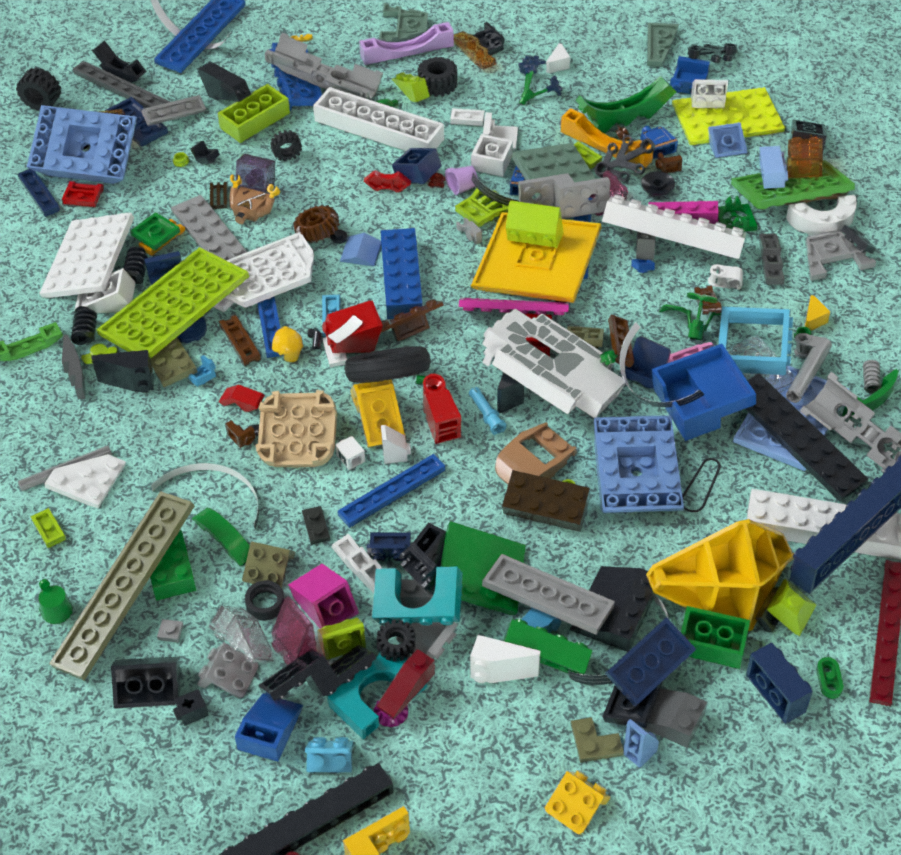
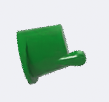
(54, 603)

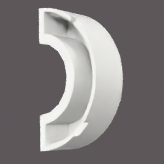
(817, 222)

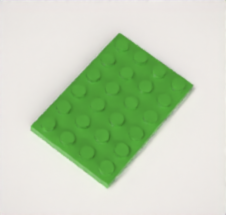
(795, 188)

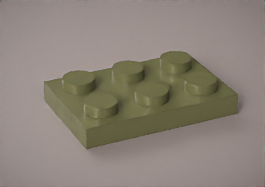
(172, 363)

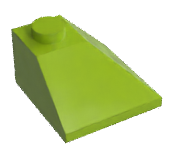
(791, 607)

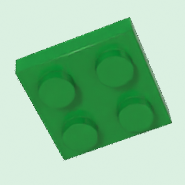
(155, 231)

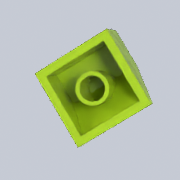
(341, 637)

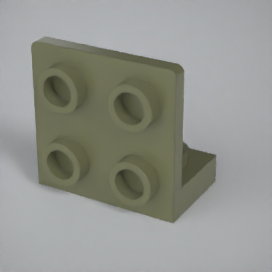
(266, 563)

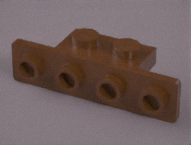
(412, 322)

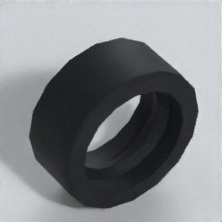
(262, 587)

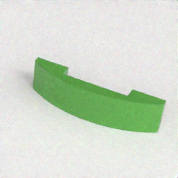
(48, 335)

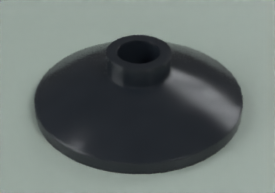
(657, 183)

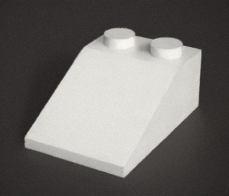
(115, 297)
(502, 661)

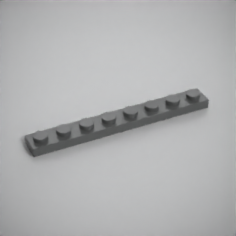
(117, 85)

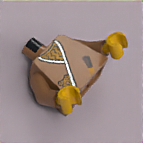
(250, 203)

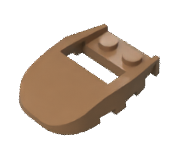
(518, 458)

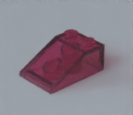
(292, 632)

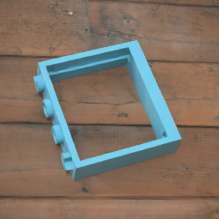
(759, 364)

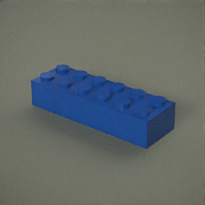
(400, 271)

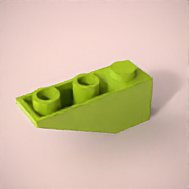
(412, 86)

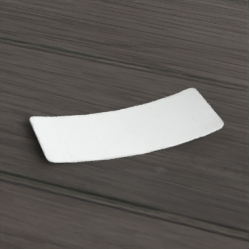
(346, 330)

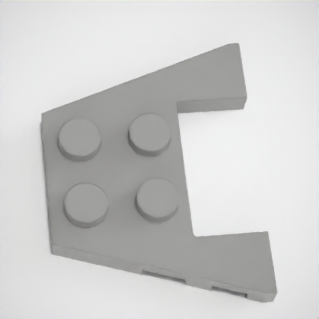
(830, 248)

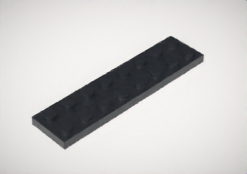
(804, 440)

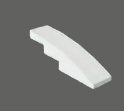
(357, 560)

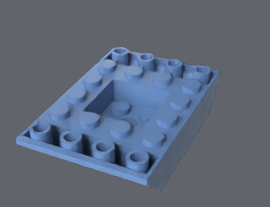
(64, 134)
(642, 446)

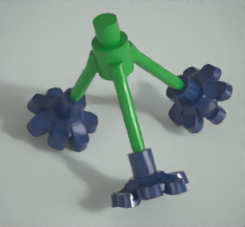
(528, 68)

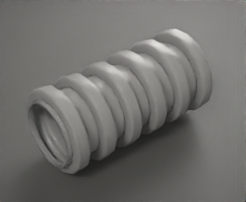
(871, 375)

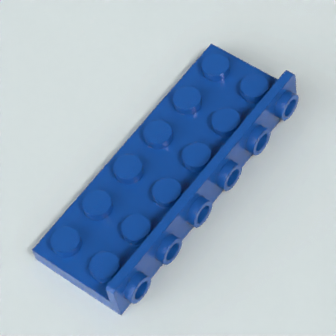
(295, 89)

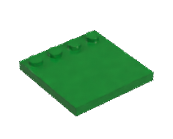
(475, 555)

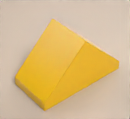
(817, 314)

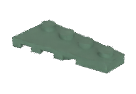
(659, 41)

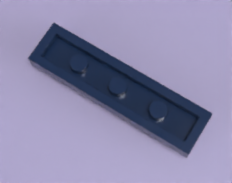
(38, 192)

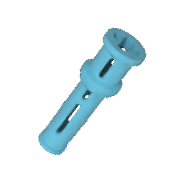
(490, 415)

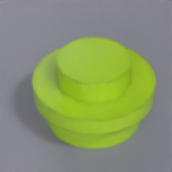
(180, 159)

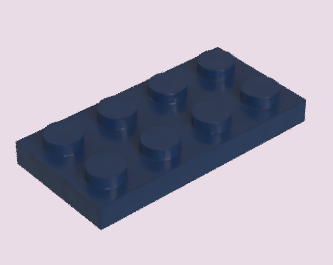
(143, 133)
(650, 661)

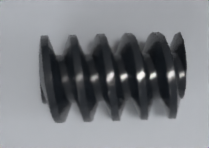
(135, 263)
(83, 325)

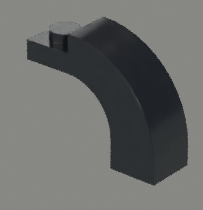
(113, 64)

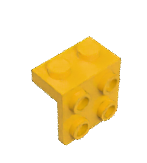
(576, 801)

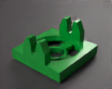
(733, 207)

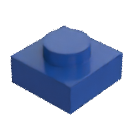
(642, 265)

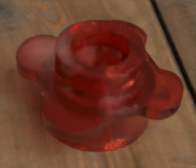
(437, 180)

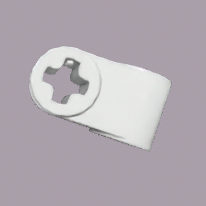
(727, 277)

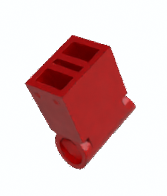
(440, 410)

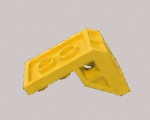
(377, 407)

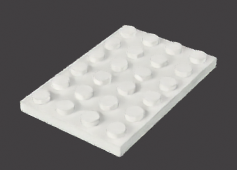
(87, 255)

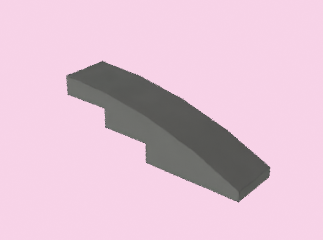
(771, 259)
(73, 367)

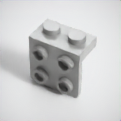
(432, 638)
(228, 671)

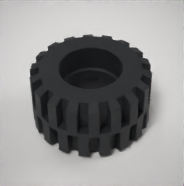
(439, 75)
(38, 88)

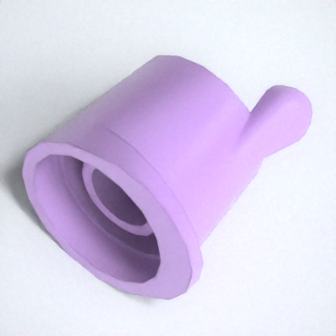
(460, 179)

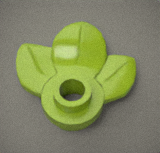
(98, 349)

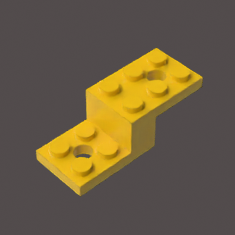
(377, 836)

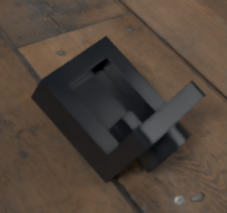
(203, 154)

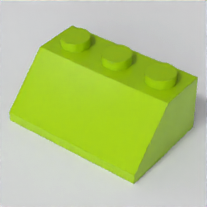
(534, 224)

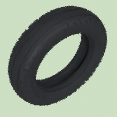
(387, 364)

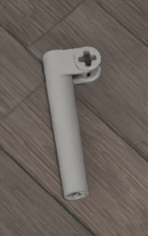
(815, 351)

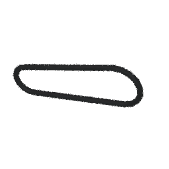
(711, 486)

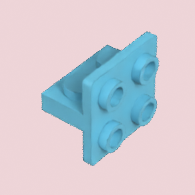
(329, 755)

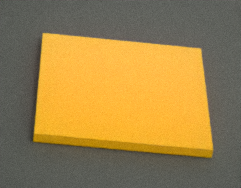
(537, 269)

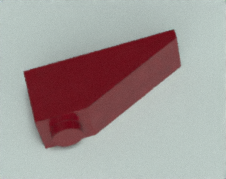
(407, 683)

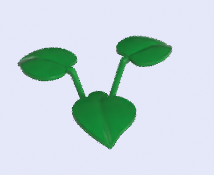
(696, 327)

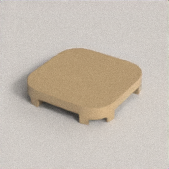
(297, 429)

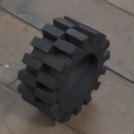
(283, 138)
(393, 630)

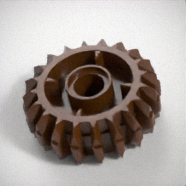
(317, 223)

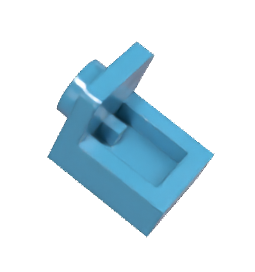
(205, 372)

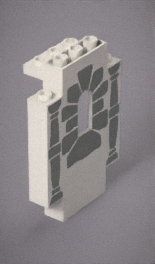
(566, 381)

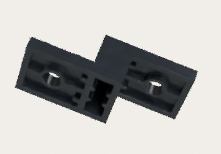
(317, 672)

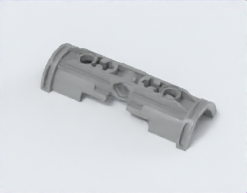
(293, 59)
(825, 409)

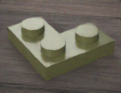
(593, 336)
(591, 746)

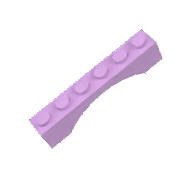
(436, 38)

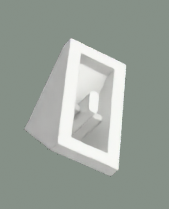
(558, 60)

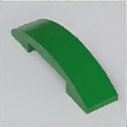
(881, 395)
(224, 534)

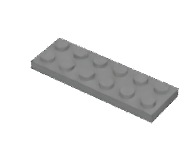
(207, 228)
(548, 594)

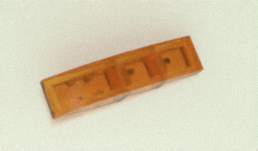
(474, 51)

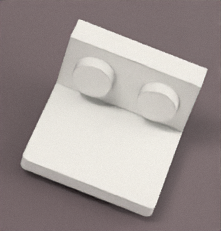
(504, 132)

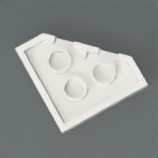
(86, 480)

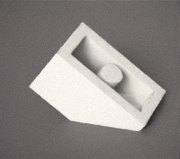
(394, 445)

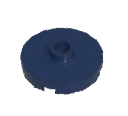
(194, 332)

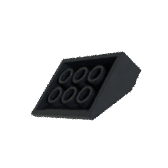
(632, 601)

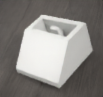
(709, 93)

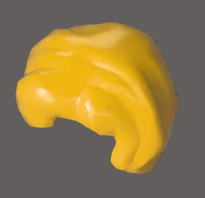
(287, 343)

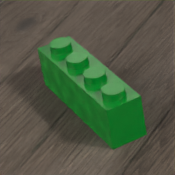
(554, 650)

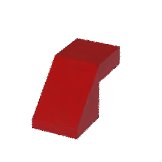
(244, 397)

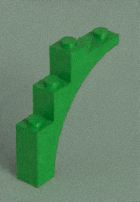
(624, 111)

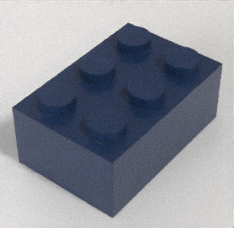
(779, 682)

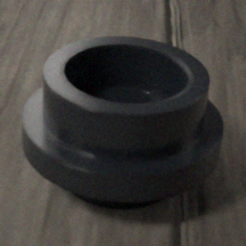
(339, 237)

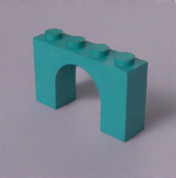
(442, 608)
(347, 700)

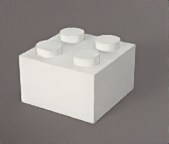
(492, 155)

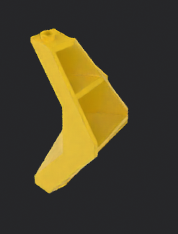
(725, 571)

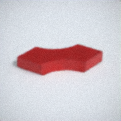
(395, 182)

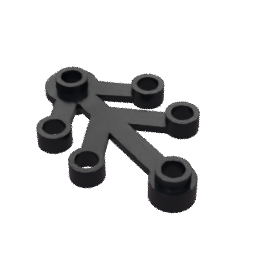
(728, 50)
(623, 158)

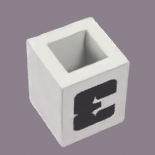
(350, 452)

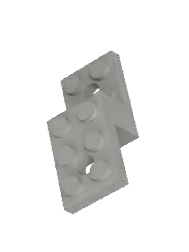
(566, 194)

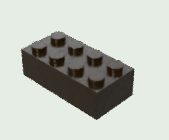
(546, 500)

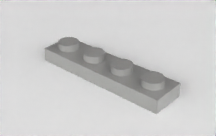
(173, 110)

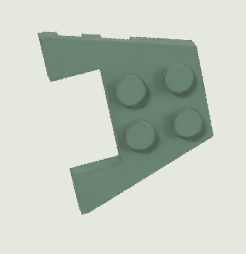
(409, 24)

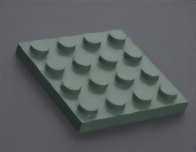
(552, 161)

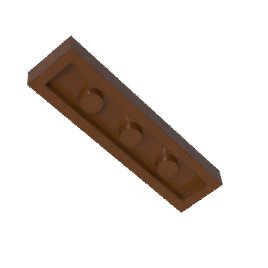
(618, 331)

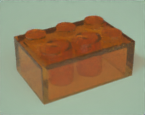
(805, 157)

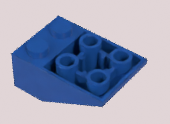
(267, 727)

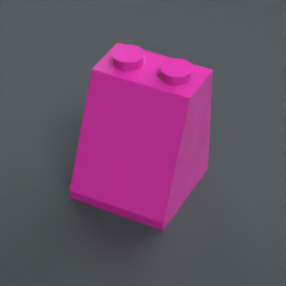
(324, 596)

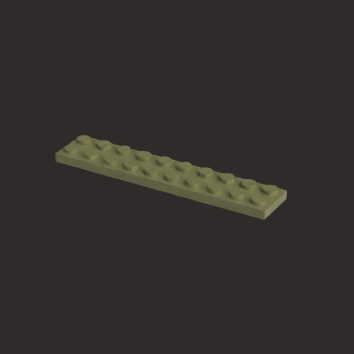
(121, 586)

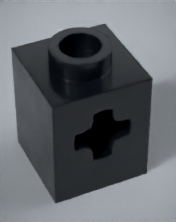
(196, 704)

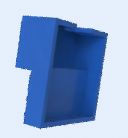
(712, 373)

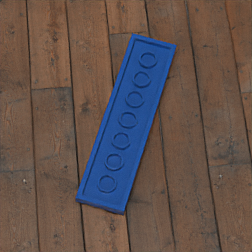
(198, 34)

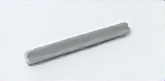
(42, 476)

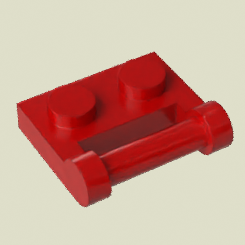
(82, 194)

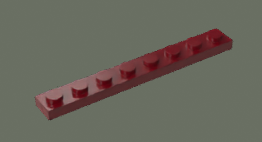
(887, 636)

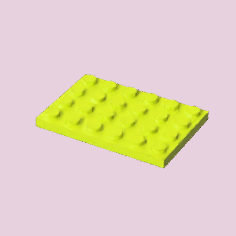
(748, 106)

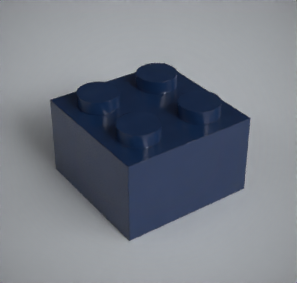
(418, 164)

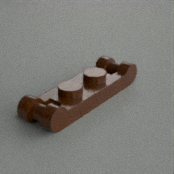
(708, 306)
(239, 340)

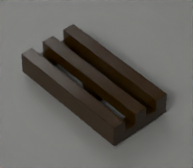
(218, 186)

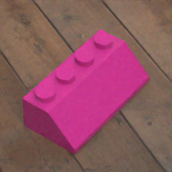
(698, 209)

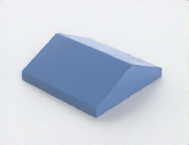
(727, 139)
(361, 250)

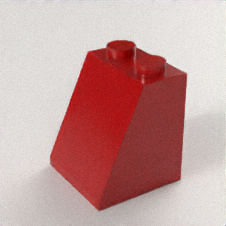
(364, 337)

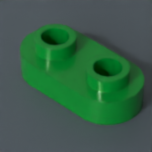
(829, 679)

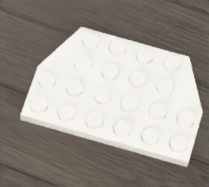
(273, 270)

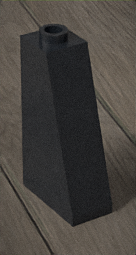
(223, 83)

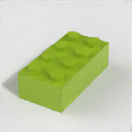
(253, 113)

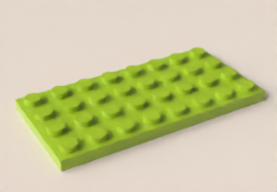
(173, 303)

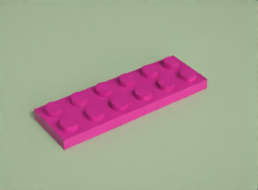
(505, 306)

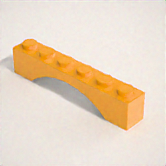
(580, 128)

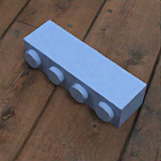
(773, 167)

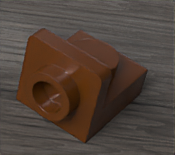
(669, 164)
(238, 435)

